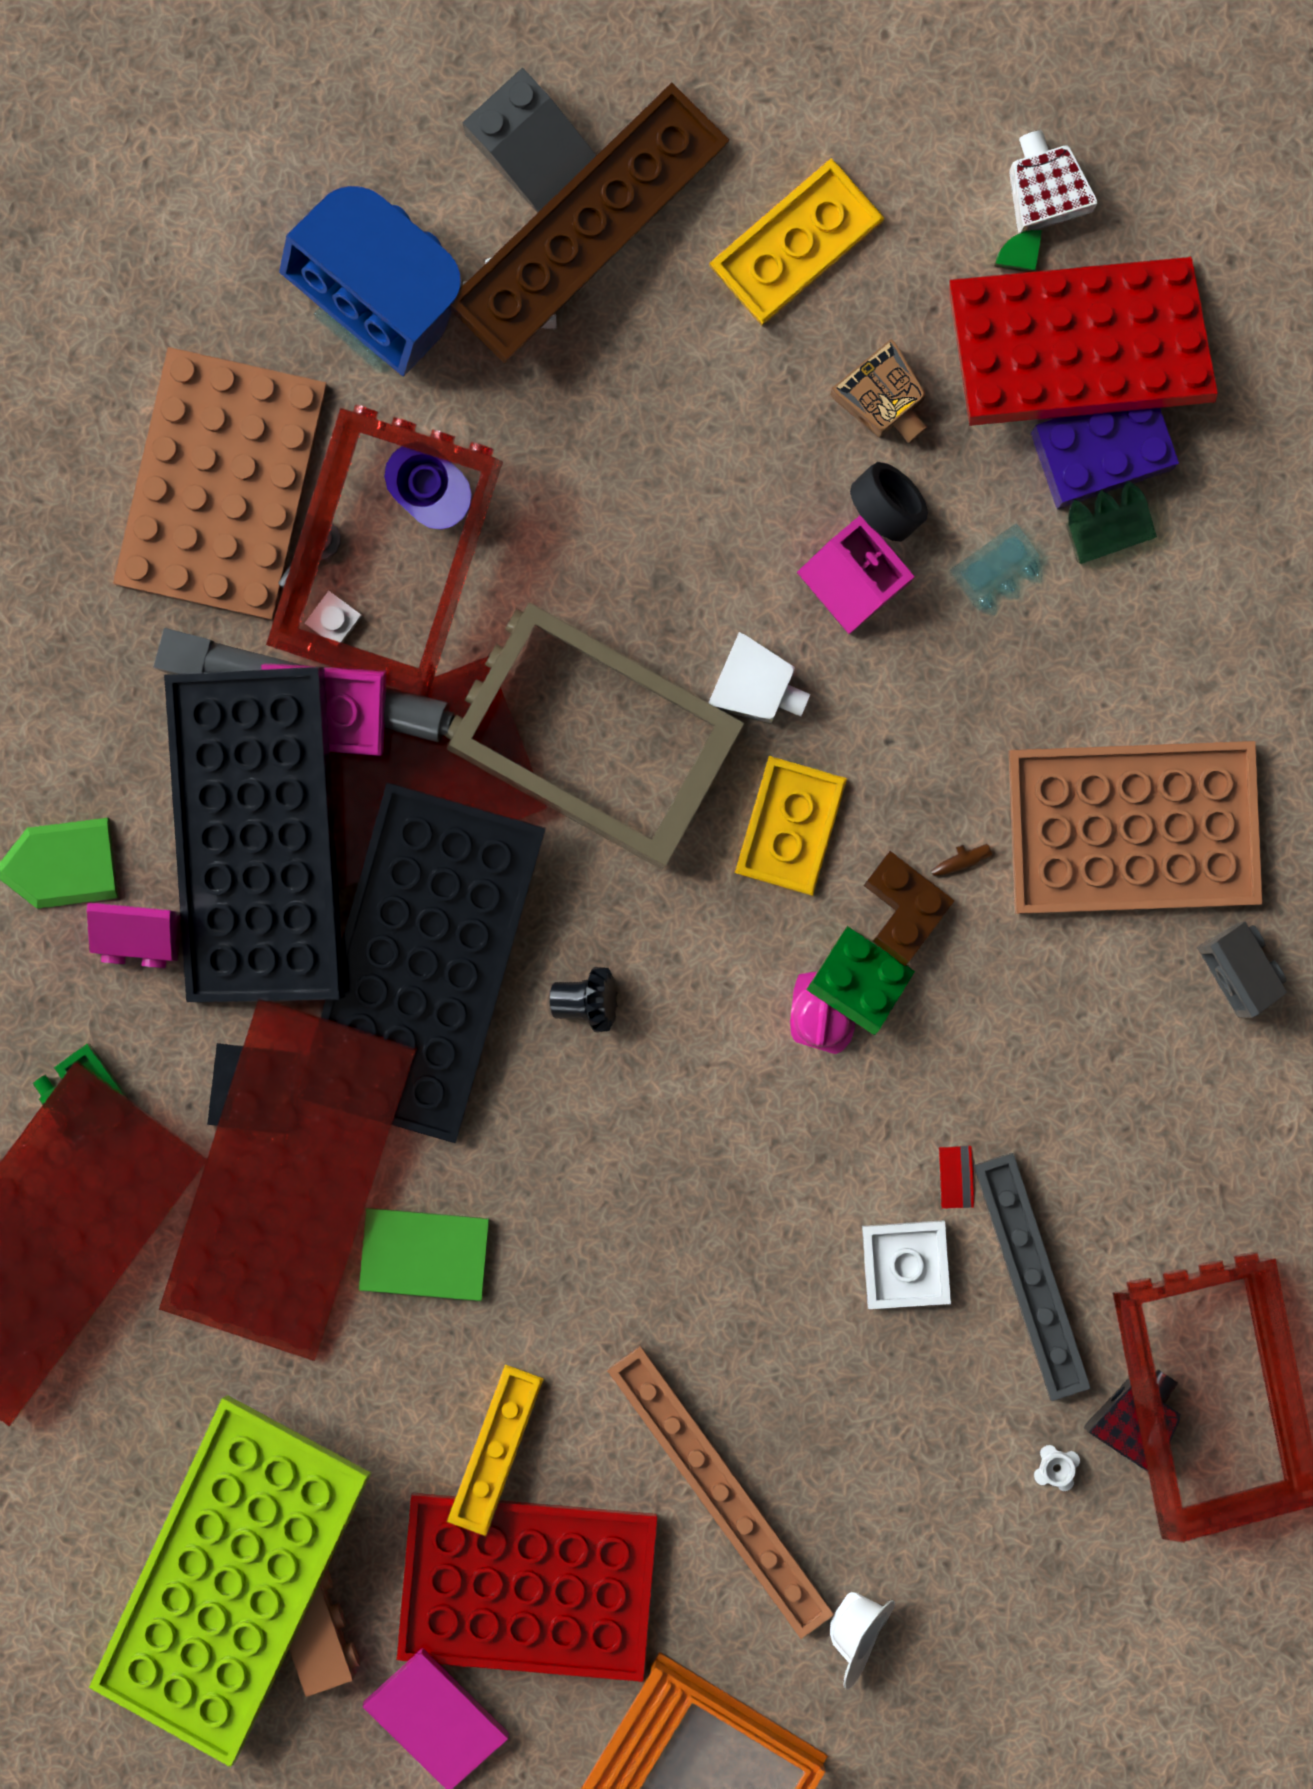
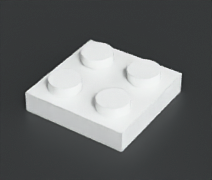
(906, 1264)

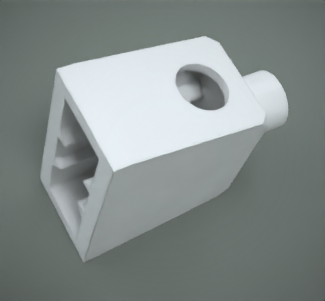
(756, 683)

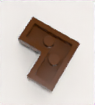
(916, 905)

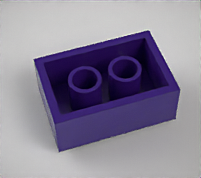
(1102, 452)

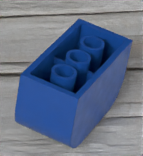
(374, 273)

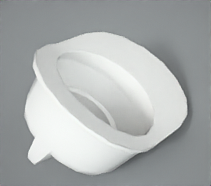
(856, 1630)

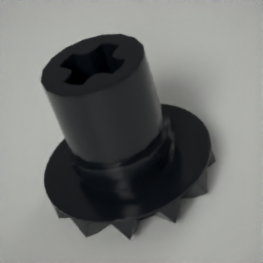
(588, 999)

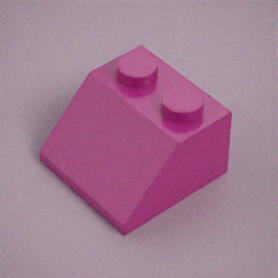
(133, 932)

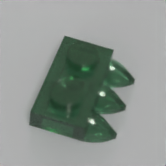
(1111, 526)

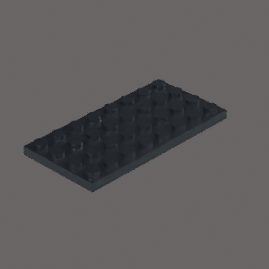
(255, 835)
(434, 942)

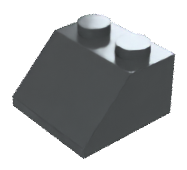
(1243, 969)

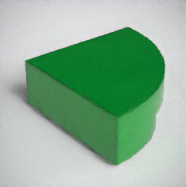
(1020, 252)

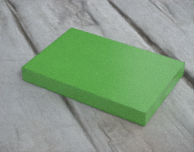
(424, 1254)

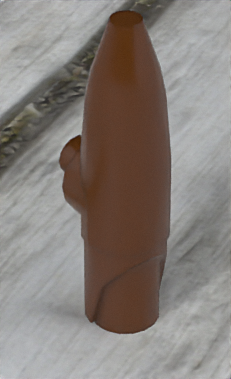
(962, 860)

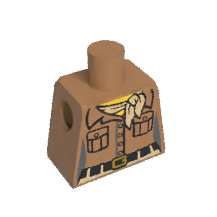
(883, 394)

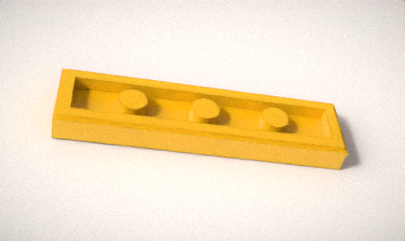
(495, 1450)

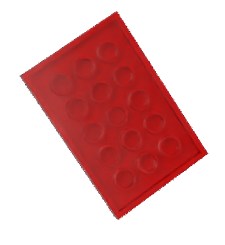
(1081, 341)
(535, 1594)

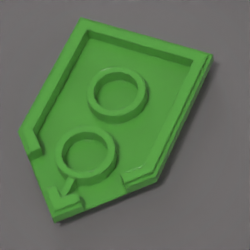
(62, 864)

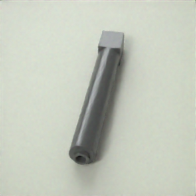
(402, 710)

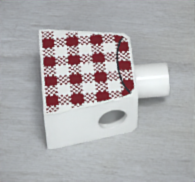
(1048, 185)

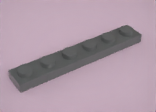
(1031, 1276)

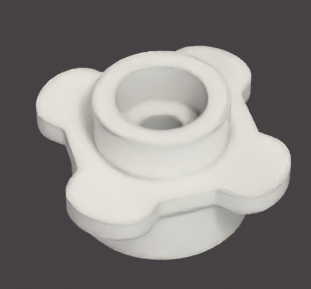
(1062, 1479)

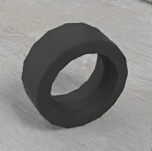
(889, 501)

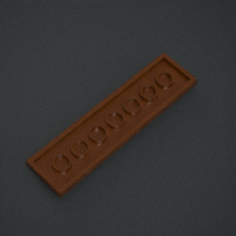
(587, 222)

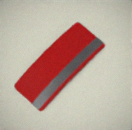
(956, 1177)

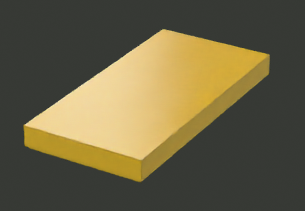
(796, 241)

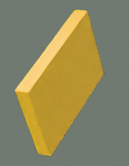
(790, 825)

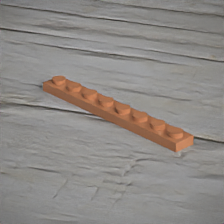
(720, 1492)

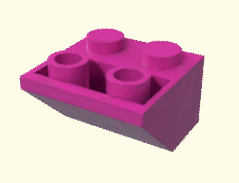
(855, 574)

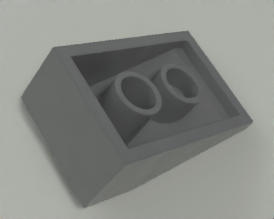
(528, 139)

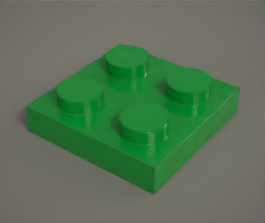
(860, 980)

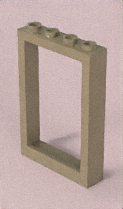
(691, 793)

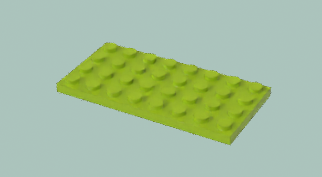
(229, 1580)

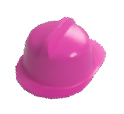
(816, 1022)

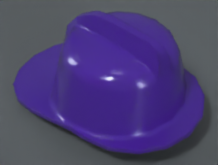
(428, 488)

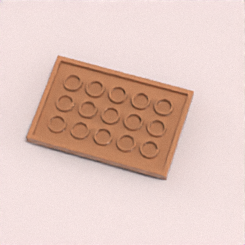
(220, 483)
(1135, 827)

